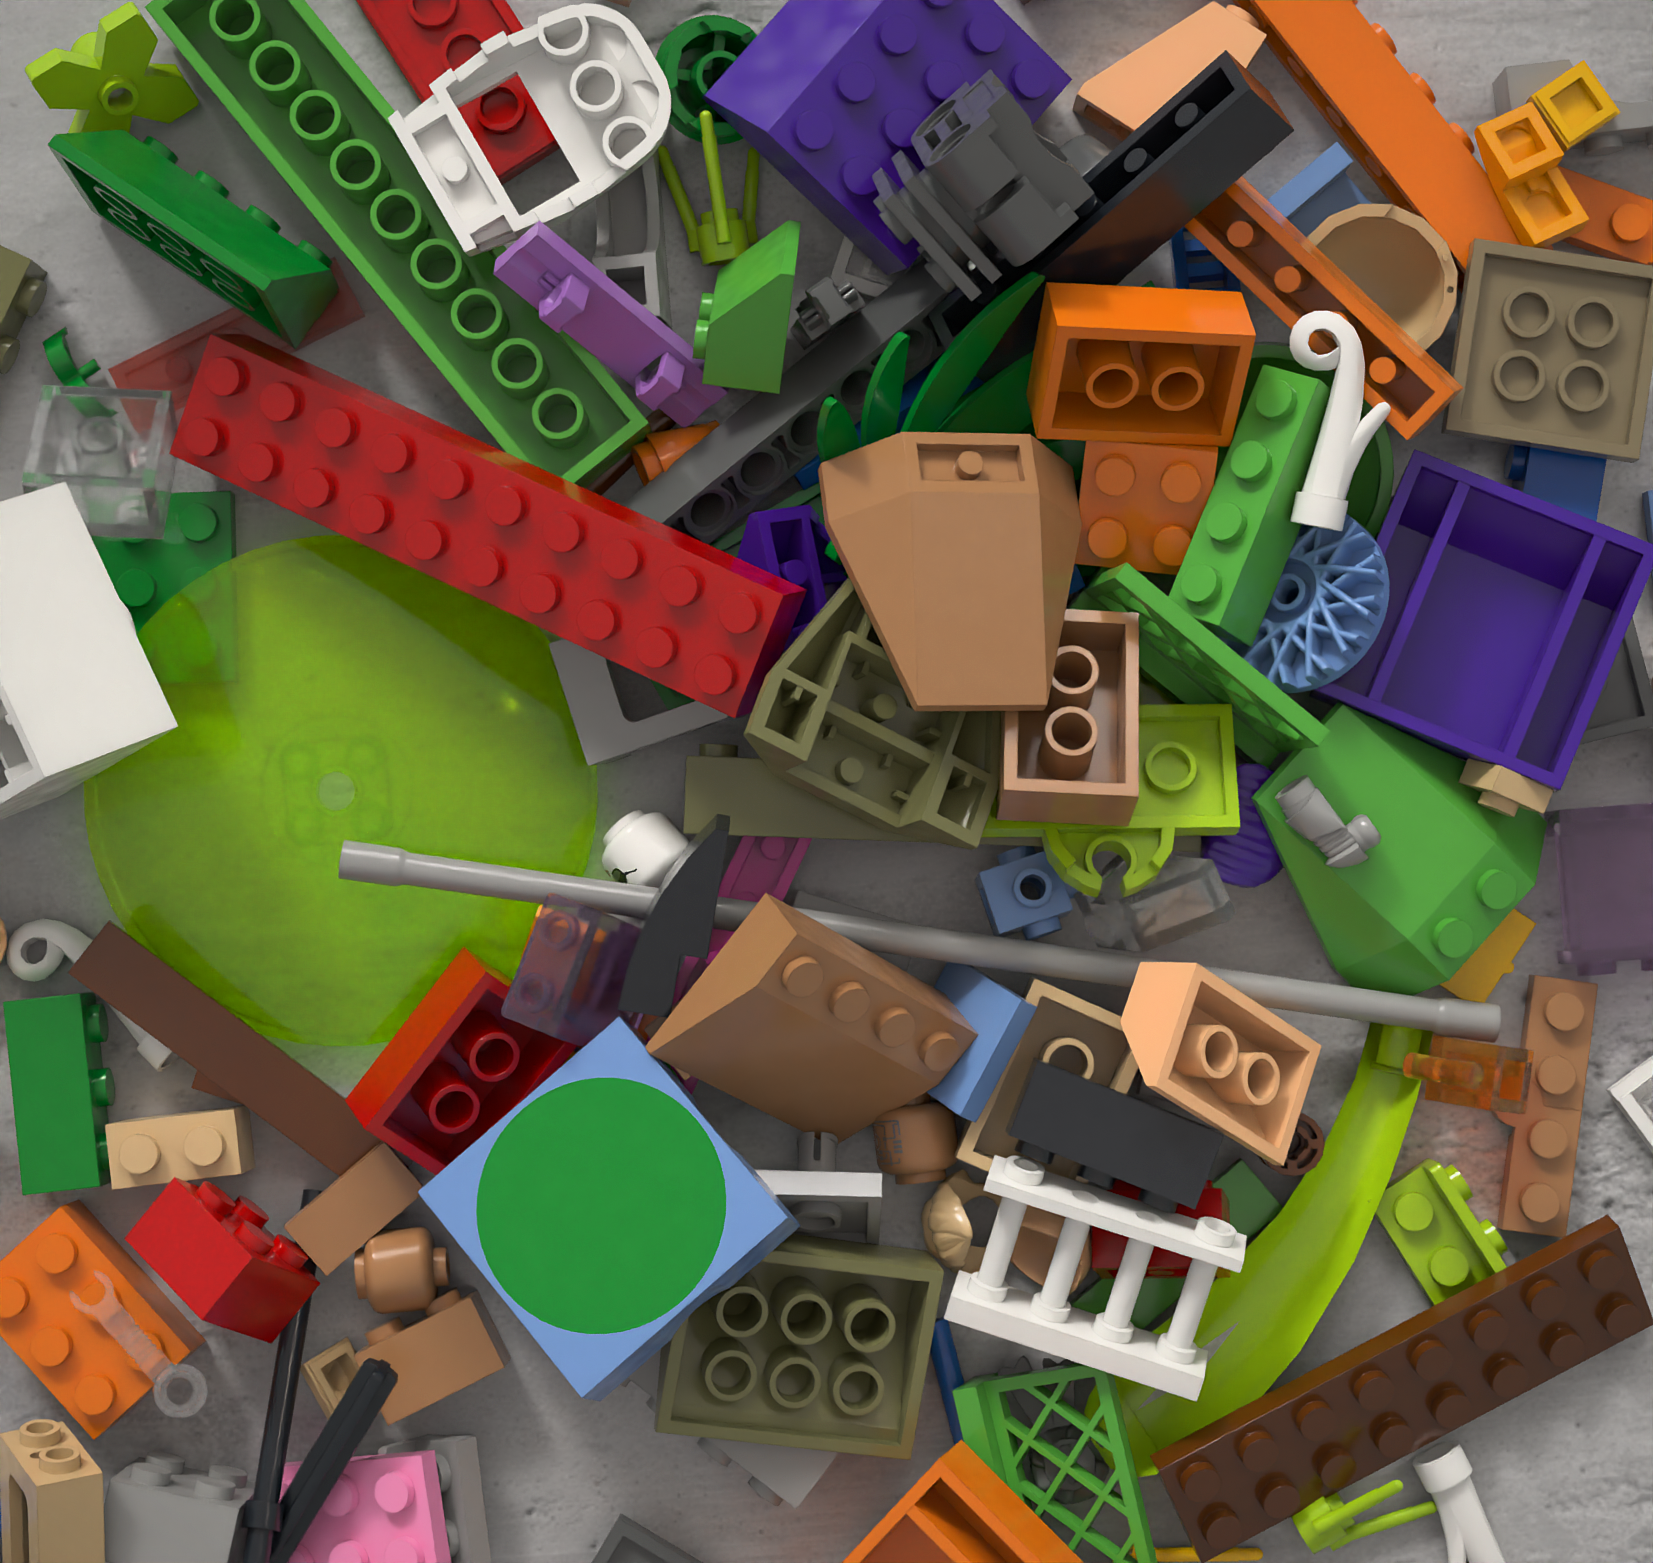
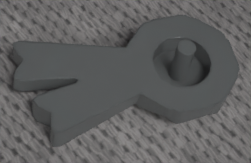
(1061, 1435)

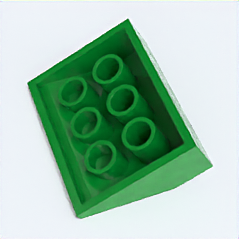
(199, 230)

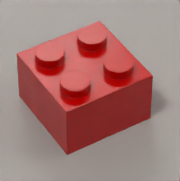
(223, 1259)

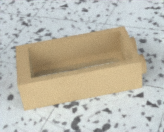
(49, 1497)

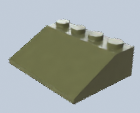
(808, 1351)

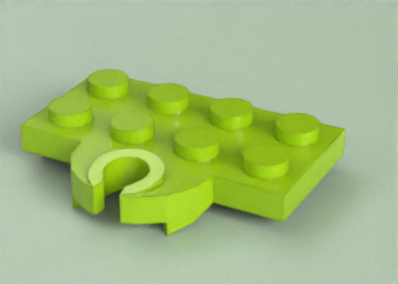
(1183, 791)

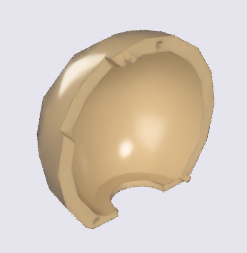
(1395, 263)

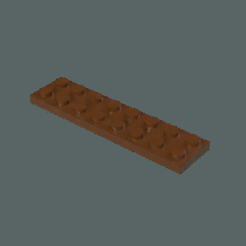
(1404, 1388)

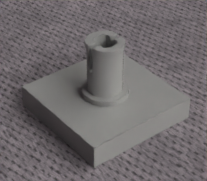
(827, 1200)

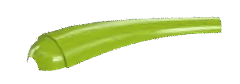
(1292, 1263)

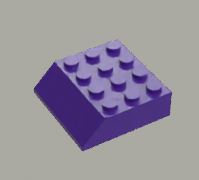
(849, 82)
(1494, 620)

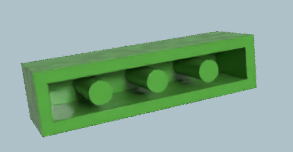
(1247, 518)

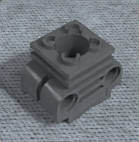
(980, 185)

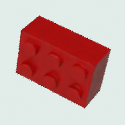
(454, 1067)

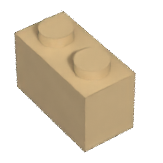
(180, 1146)

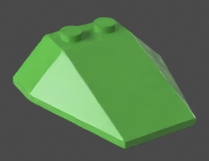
(1433, 880)

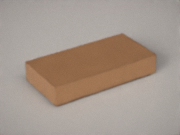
(354, 1208)

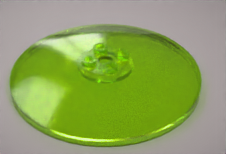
(314, 668)

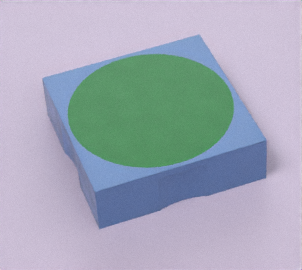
(607, 1210)

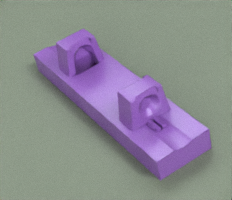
(607, 323)

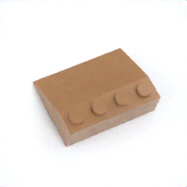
(811, 1026)

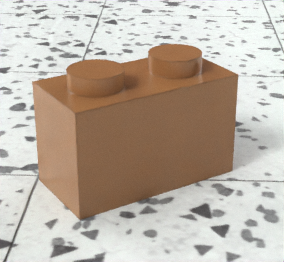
(437, 1352)

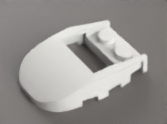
(592, 89)

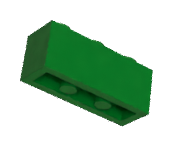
(59, 1091)

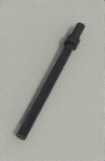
(263, 1513)

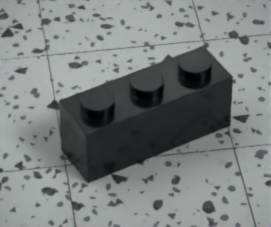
(1113, 1136)

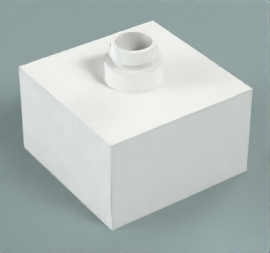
(69, 657)

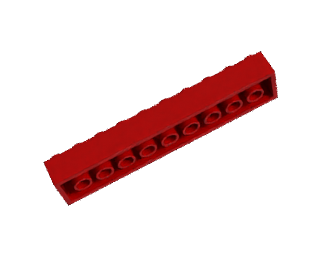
(487, 523)

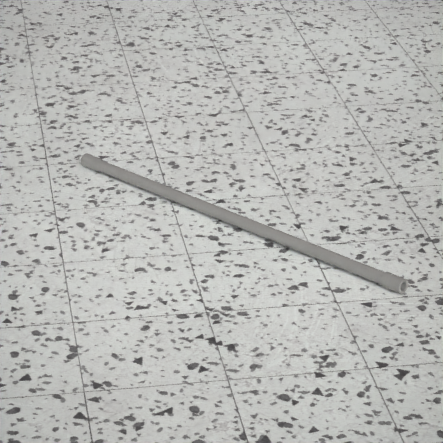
(1442, 1016)

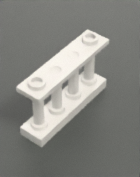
(1109, 1338)

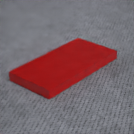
(445, 34)

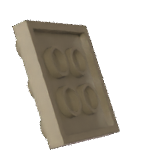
(1553, 351)

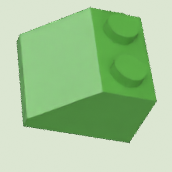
(747, 316)

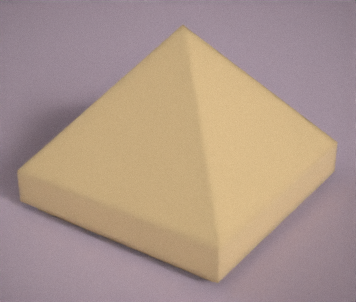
(331, 1374)

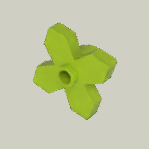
(111, 77)

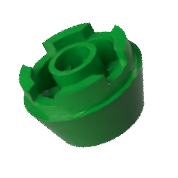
(692, 62)

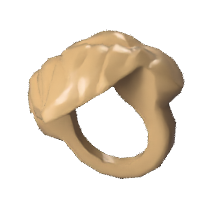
(947, 1225)

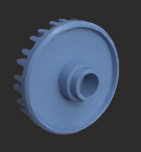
(1322, 609)

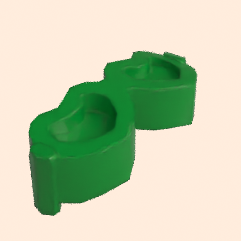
(63, 363)

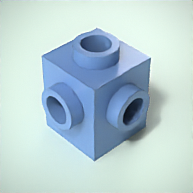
(1007, 907)

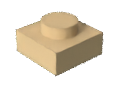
(1504, 789)

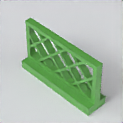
(1200, 668)
(992, 1435)

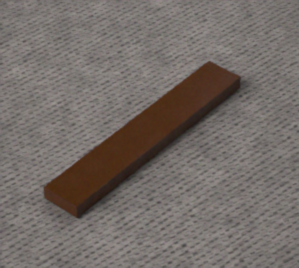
(224, 1048)

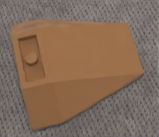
(959, 561)

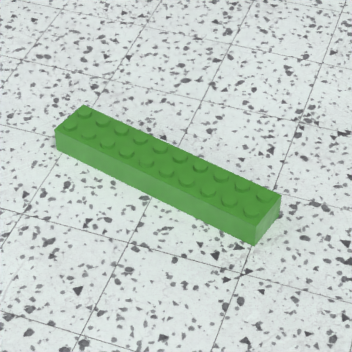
(345, 163)

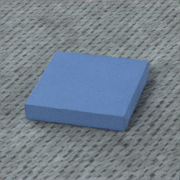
(1000, 1022)

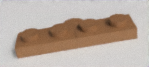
(1546, 1138)

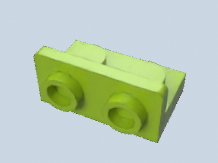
(1437, 1232)

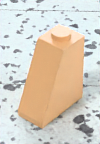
(1151, 75)

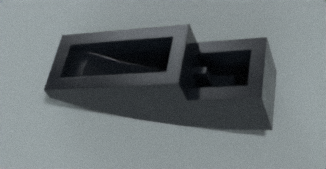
(676, 923)

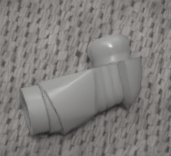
(1317, 821)

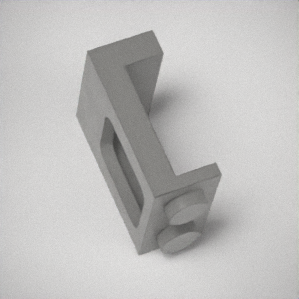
(600, 714)

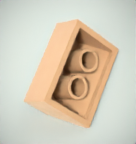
(1219, 1055)

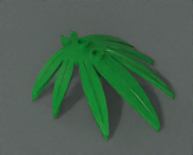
(993, 408)

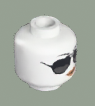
(642, 848)

